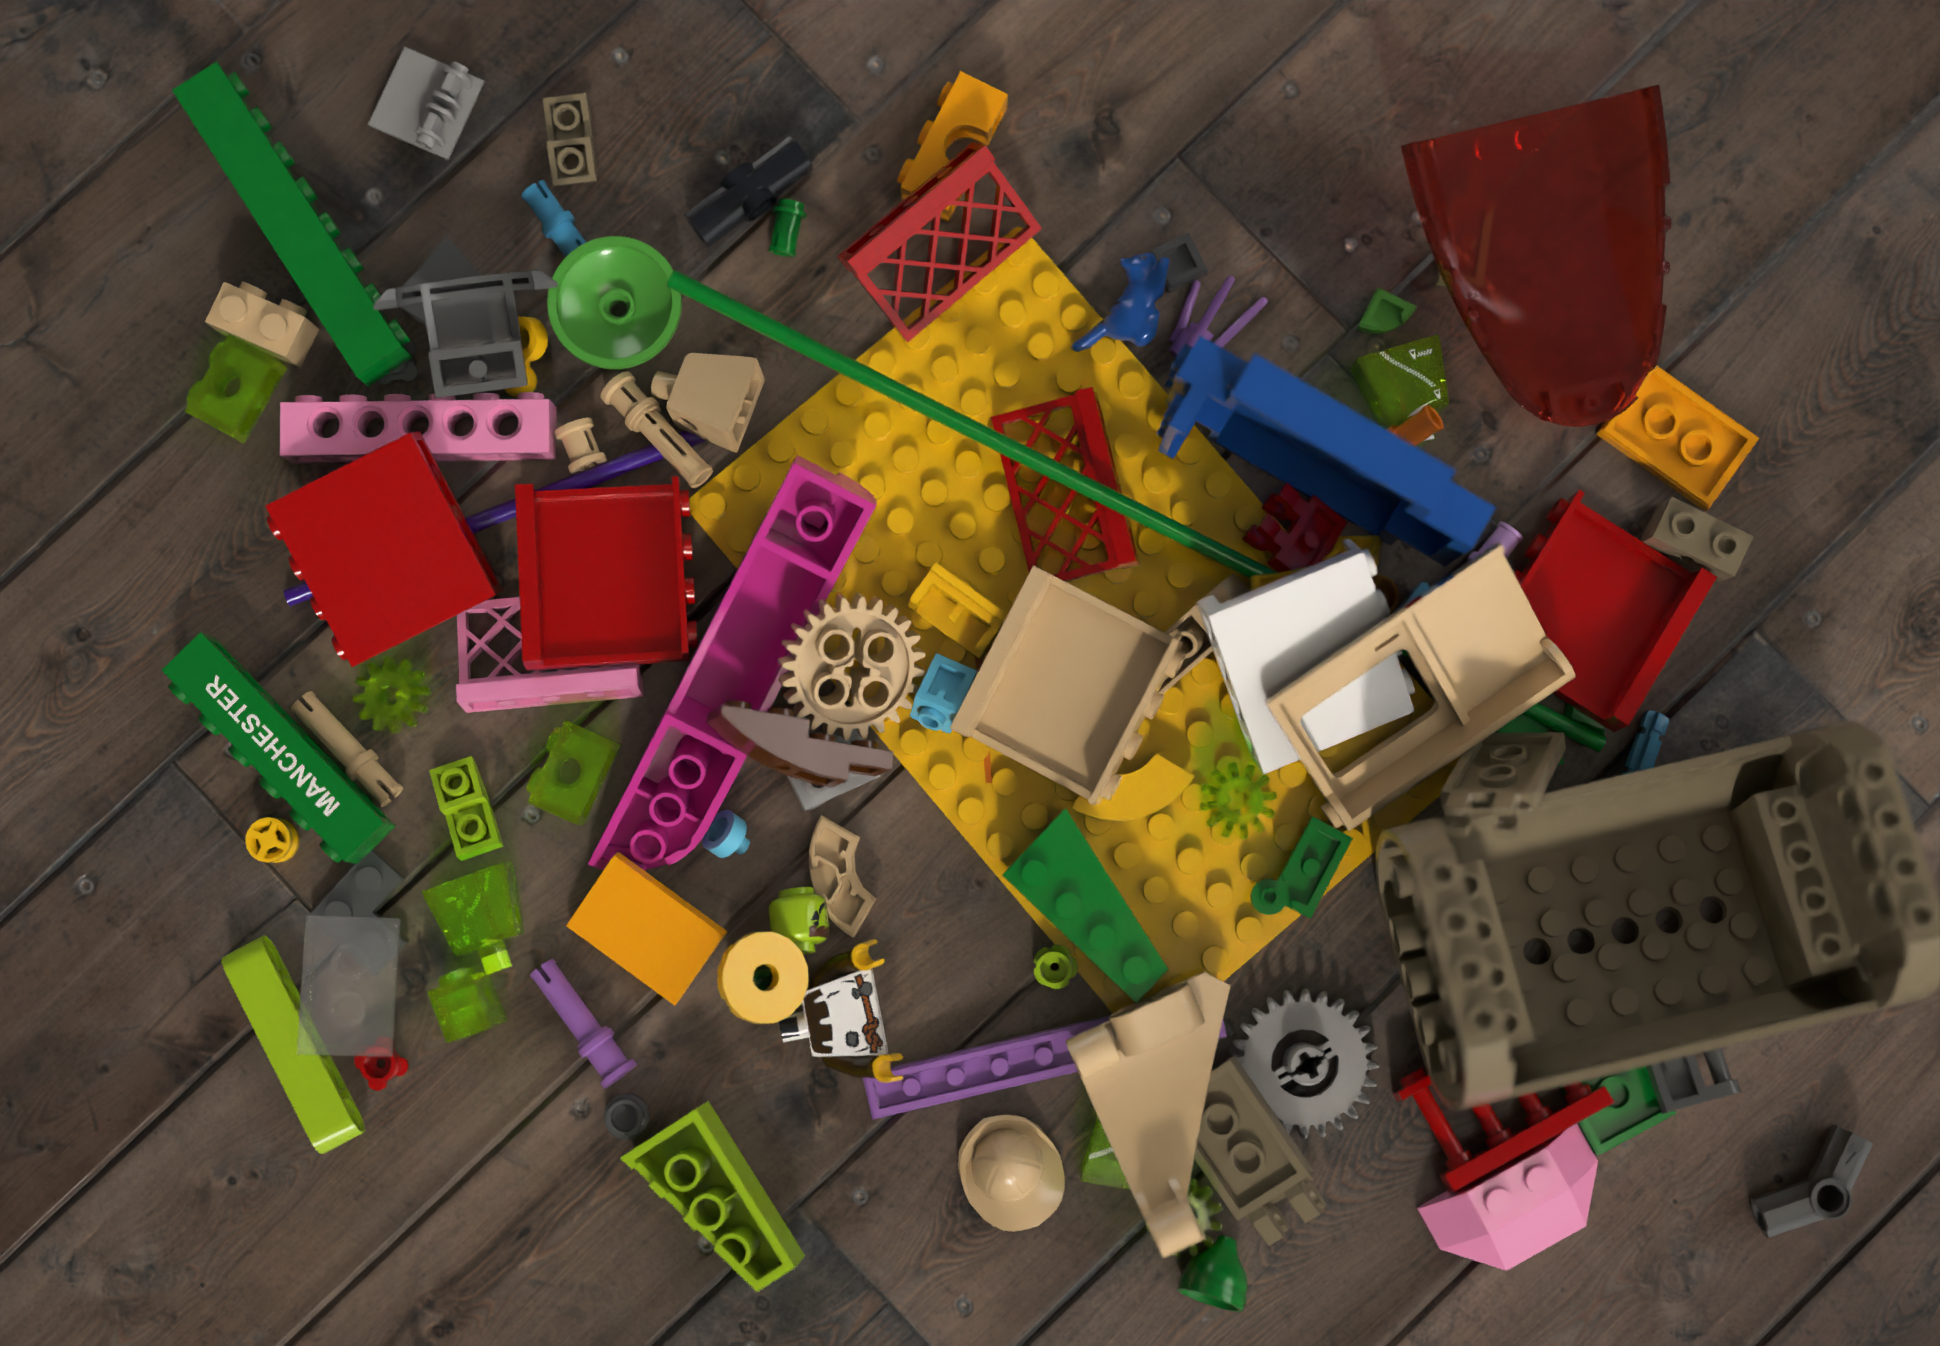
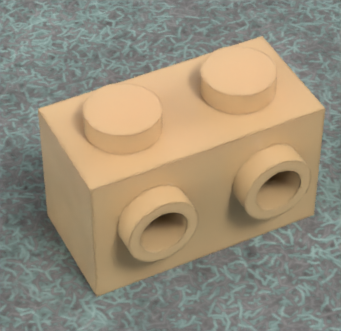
(262, 324)

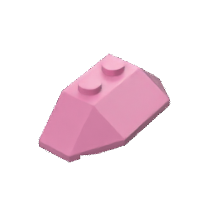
(1518, 1204)

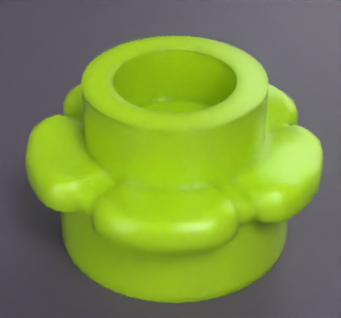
(1051, 978)

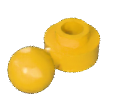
(534, 345)

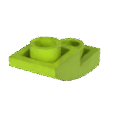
(466, 808)

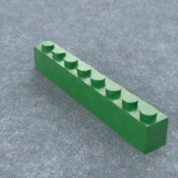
(292, 223)

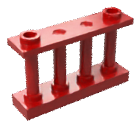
(1501, 1143)

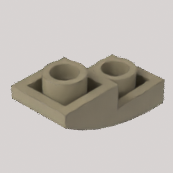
(570, 139)

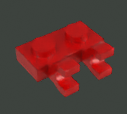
(1309, 536)

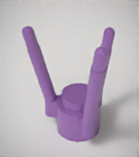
(1190, 335)

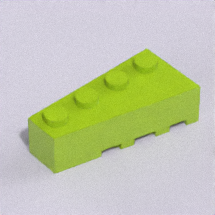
(718, 1194)

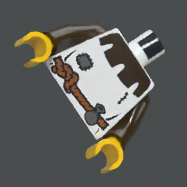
(845, 1017)

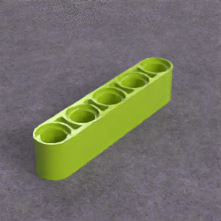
(308, 1080)

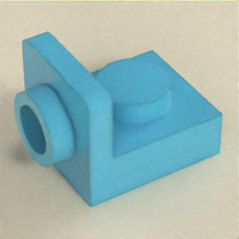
(942, 693)

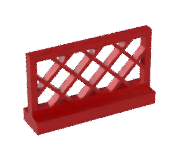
(925, 206)
(1098, 466)

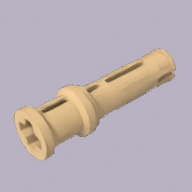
(644, 416)

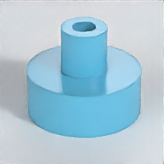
(726, 835)

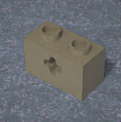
(1696, 539)

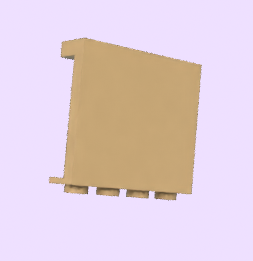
(1068, 686)

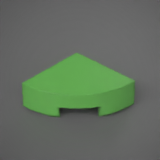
(1385, 313)

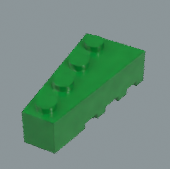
(1079, 898)

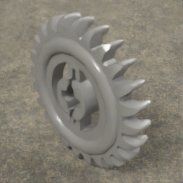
(1342, 1040)

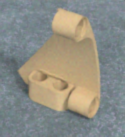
(1149, 1090)

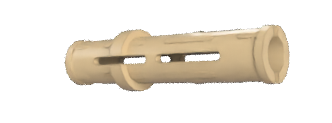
(360, 763)

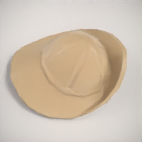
(1011, 1172)

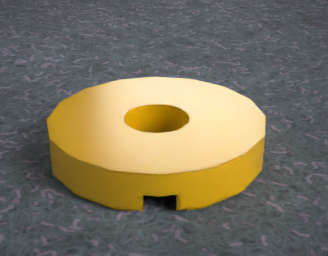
(788, 977)

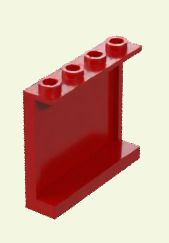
(383, 548)
(604, 576)
(1607, 608)

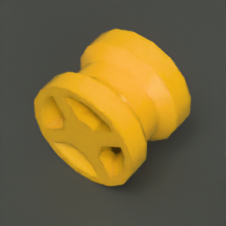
(263, 837)

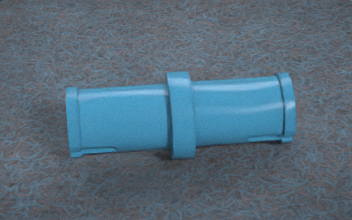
(555, 221)

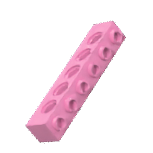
(533, 440)

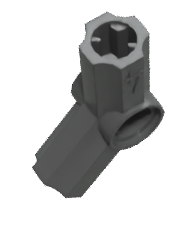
(1797, 1205)

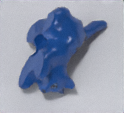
(1134, 313)

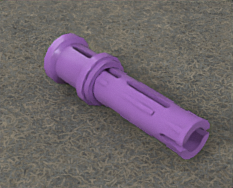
(594, 1040)

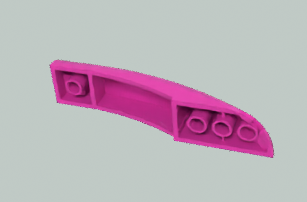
(780, 576)

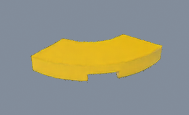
(1140, 792)

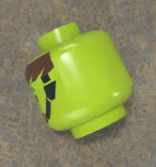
(800, 917)

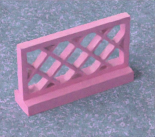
(535, 688)

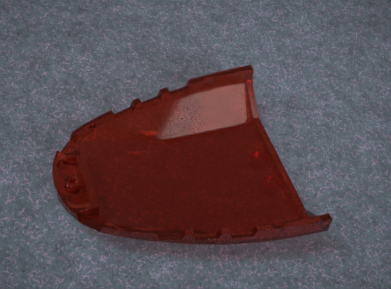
(1555, 248)

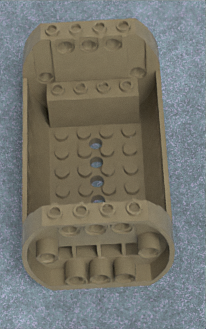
(1786, 834)

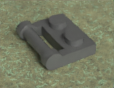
(1681, 1084)

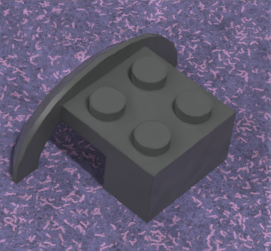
(472, 329)

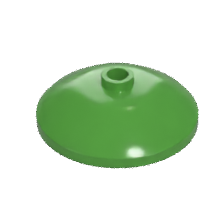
(597, 279)

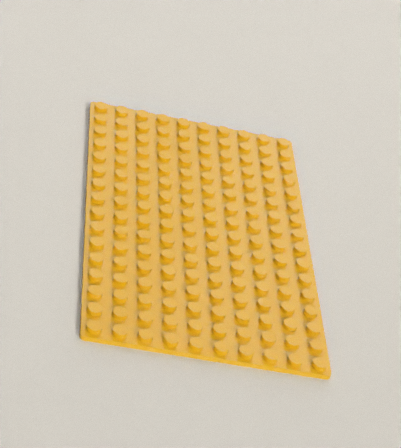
(952, 506)

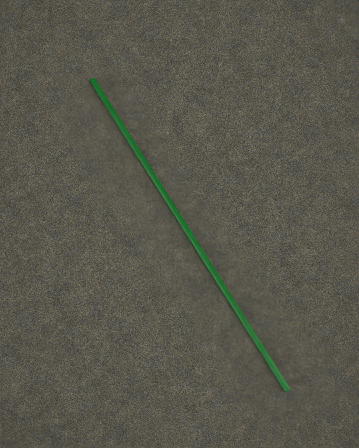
(1032, 459)

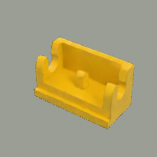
(957, 610)

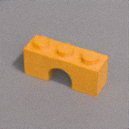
(967, 111)

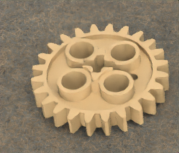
(812, 666)

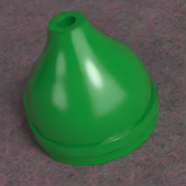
(1216, 1277)

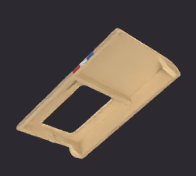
(1476, 655)

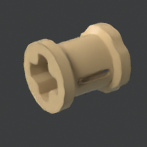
(580, 445)

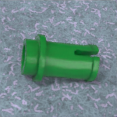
(786, 227)

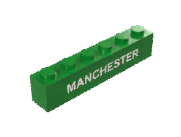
(278, 749)

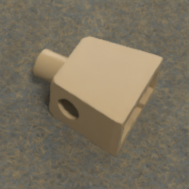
(712, 396)

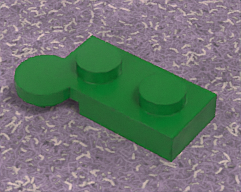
(1305, 872)

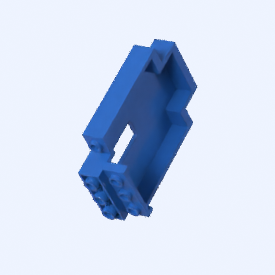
(1321, 450)

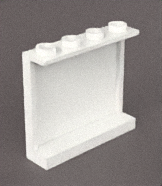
(1289, 629)

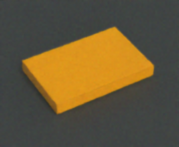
(1680, 438)
(646, 928)

